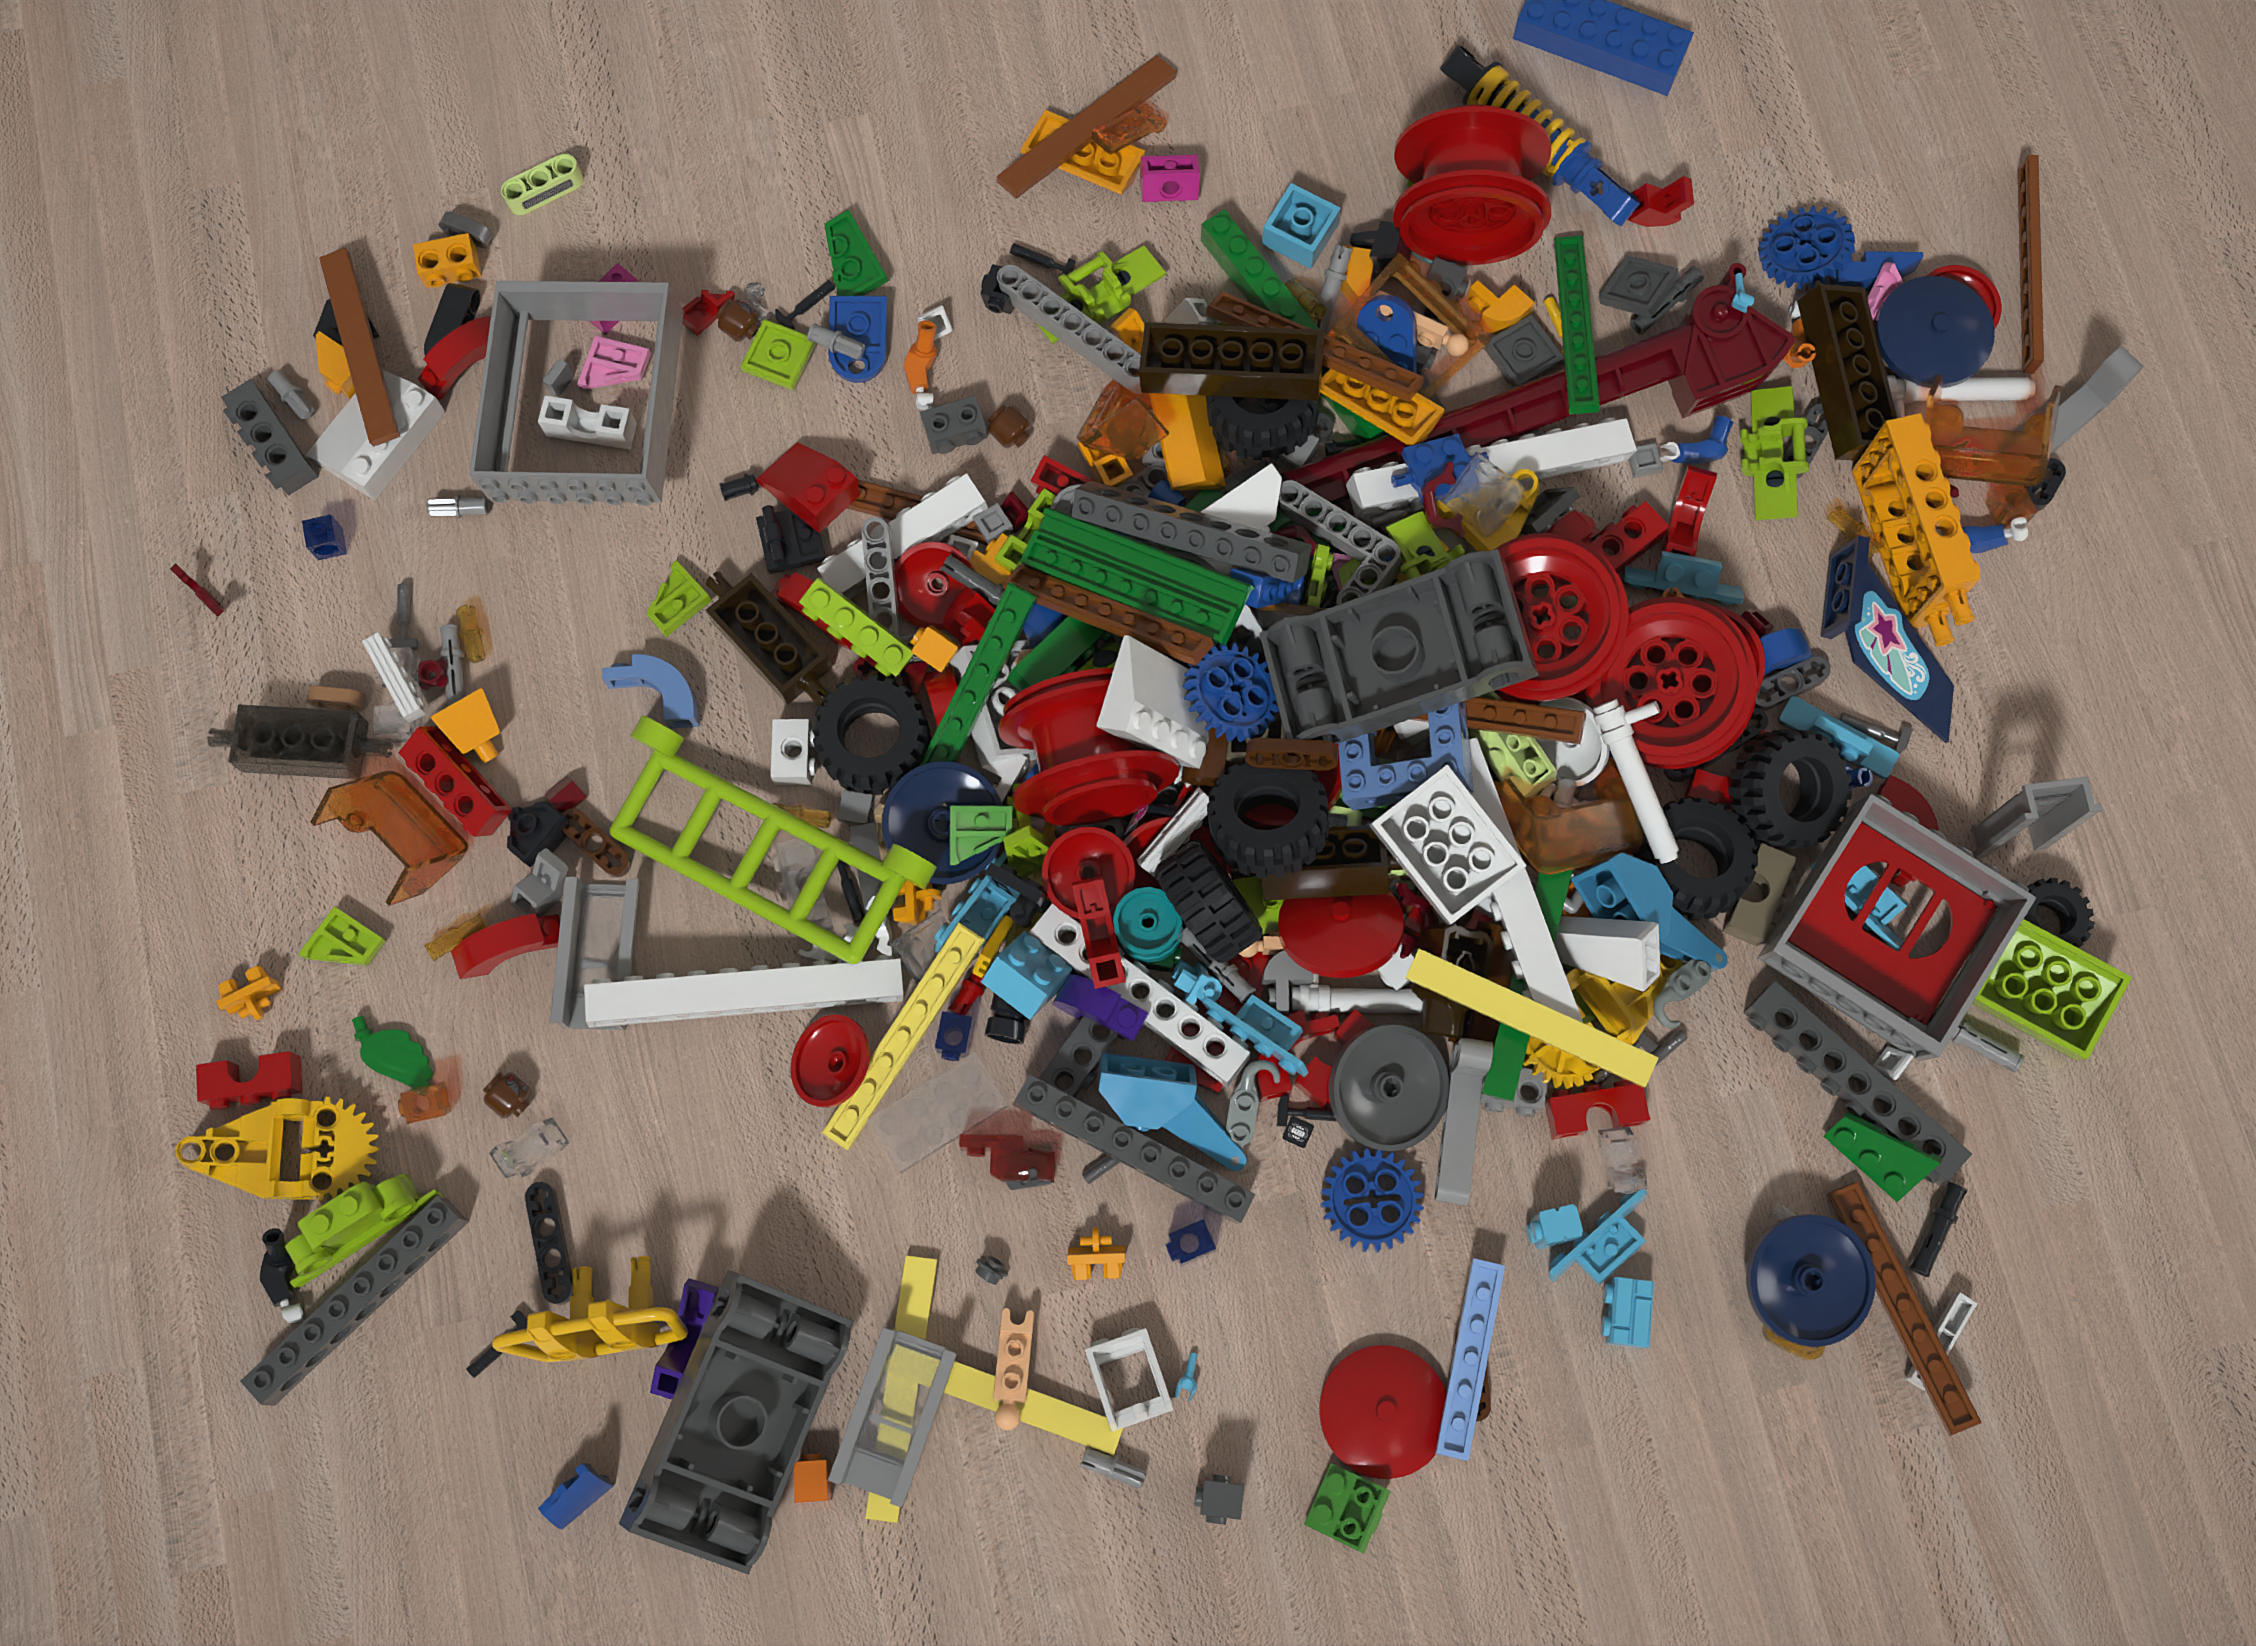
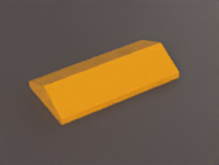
(1092, 162)
(1404, 420)
(1190, 447)

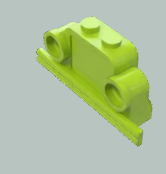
(352, 1223)

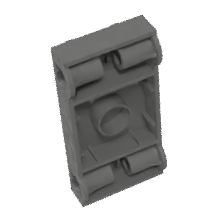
(1399, 651)
(737, 1423)

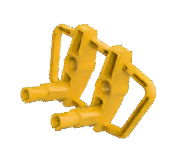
(615, 1324)

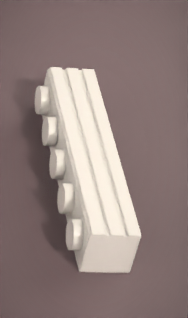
(394, 677)
(1176, 831)
(1948, 1328)

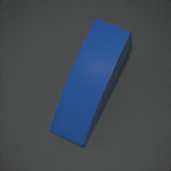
(1865, 272)

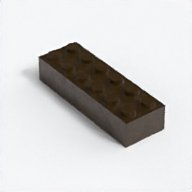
(1231, 361)
(1847, 366)

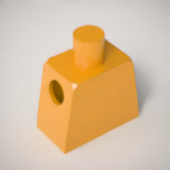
(470, 725)

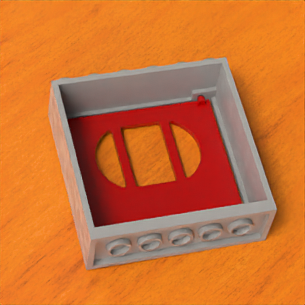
(1864, 976)

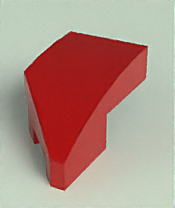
(703, 310)

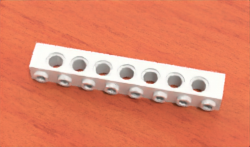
(1221, 1067)

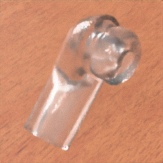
(753, 295)

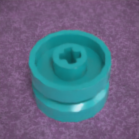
(1142, 907)

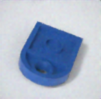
(866, 322)
(1391, 334)

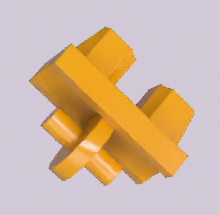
(916, 903)
(251, 998)
(1092, 1253)

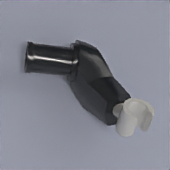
(276, 1275)

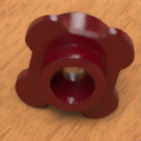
(425, 669)

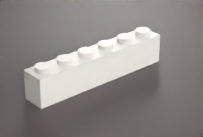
(931, 520)

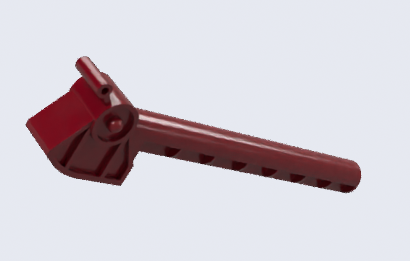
(1706, 361)

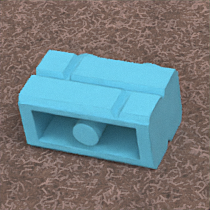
(1554, 1227)
(1628, 1312)

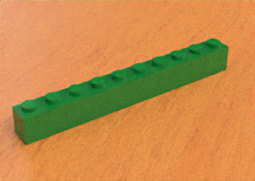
(1266, 290)
(1076, 638)

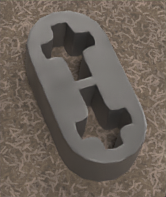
(455, 225)

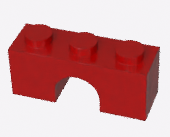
(277, 1078)
(1316, 1082)
(1623, 1103)

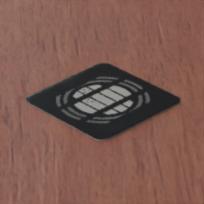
(1298, 1132)

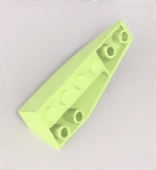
(1515, 758)

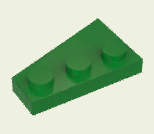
(853, 261)
(1884, 1159)

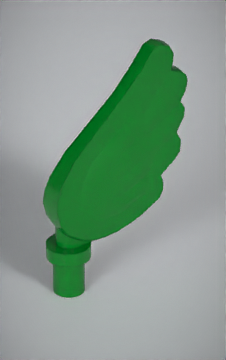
(393, 1054)

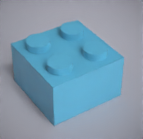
(1301, 226)
(1027, 975)

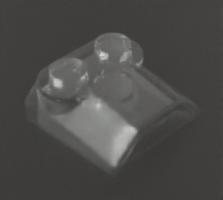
(1484, 495)
(918, 945)

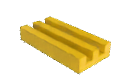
(993, 946)

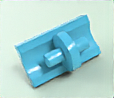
(1196, 982)

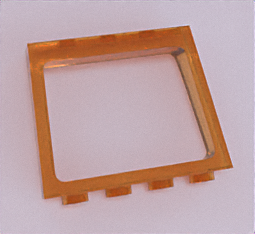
(1428, 293)

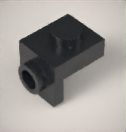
(991, 293)

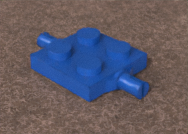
(1427, 461)

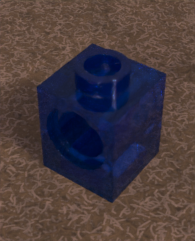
(324, 537)
(954, 1022)
(1201, 1233)

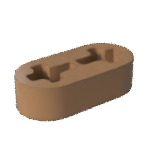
(336, 698)

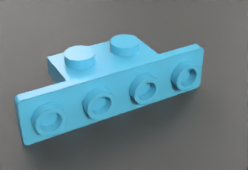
(1689, 574)
(1852, 743)
(982, 909)
(1885, 909)
(1265, 1027)
(1606, 1246)

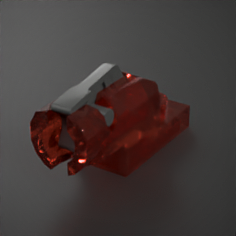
(1010, 1161)

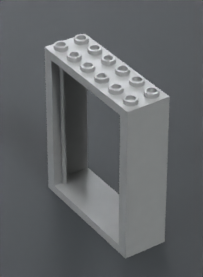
(587, 301)

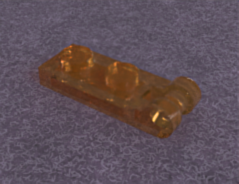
(1128, 128)

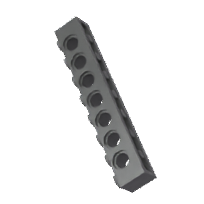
(1191, 531)
(1851, 1064)
(1133, 1149)
(354, 1301)

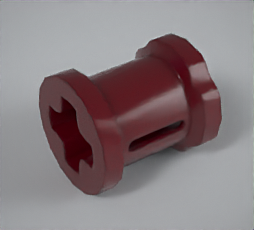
(862, 667)

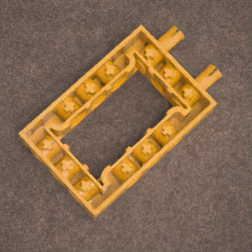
(1943, 563)

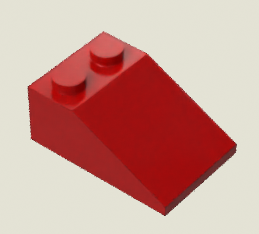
(811, 485)

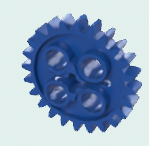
(1807, 247)
(1231, 693)
(1376, 1229)

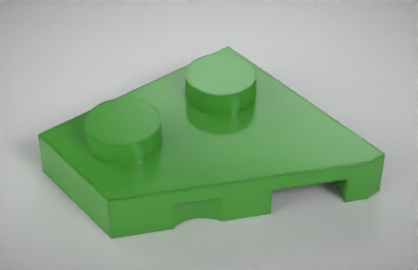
(976, 829)

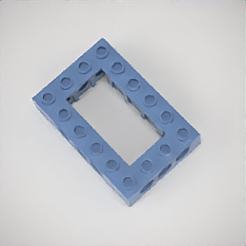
(1374, 785)

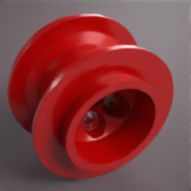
(1472, 184)
(1601, 614)
(1721, 656)
(1082, 769)

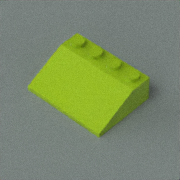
(2052, 991)

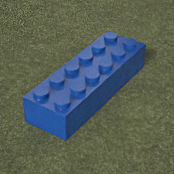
(1606, 39)

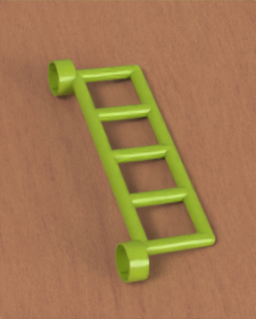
(897, 867)

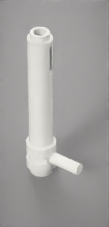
(1971, 390)
(1618, 736)
(1365, 1000)

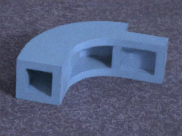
(652, 672)

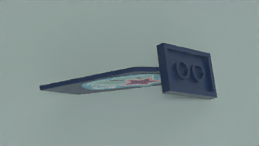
(1883, 638)

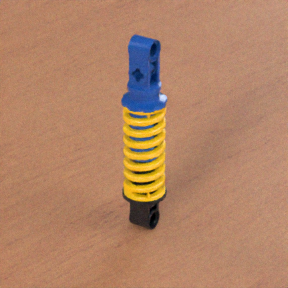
(1569, 159)

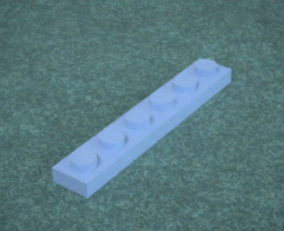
(1470, 1359)

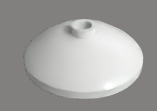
(1577, 761)

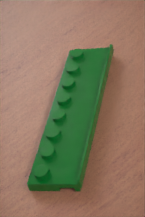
(1136, 575)

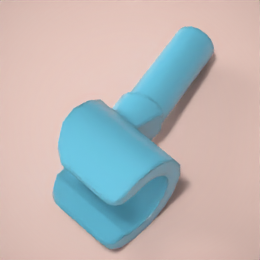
(1741, 299)
(1187, 1382)

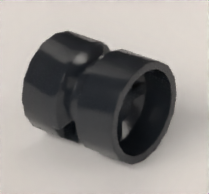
(1006, 1024)

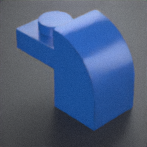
(1784, 649)

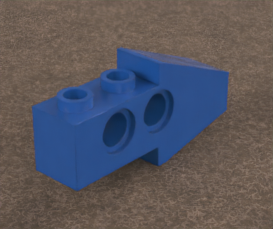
(1269, 589)

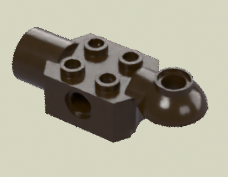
(1463, 948)

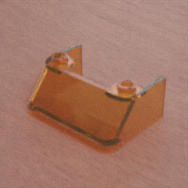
(1122, 423)
(1991, 453)
(404, 824)
(1574, 835)

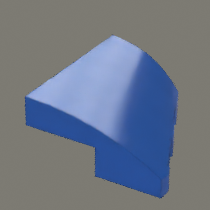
(575, 1496)

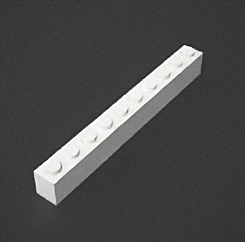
(1545, 455)
(1520, 912)
(742, 992)

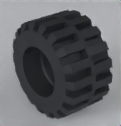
(2068, 907)

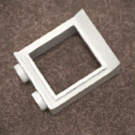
(1105, 1351)

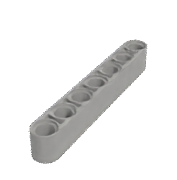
(1069, 317)

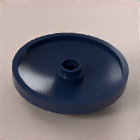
(1934, 330)
(919, 816)
(1810, 1280)

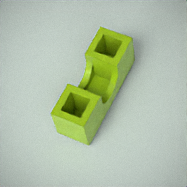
(1014, 547)

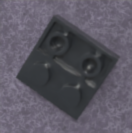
(788, 540)
(1029, 894)

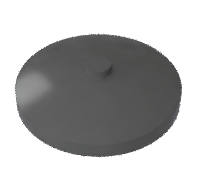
(1388, 1087)

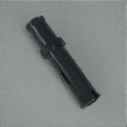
(1943, 1217)

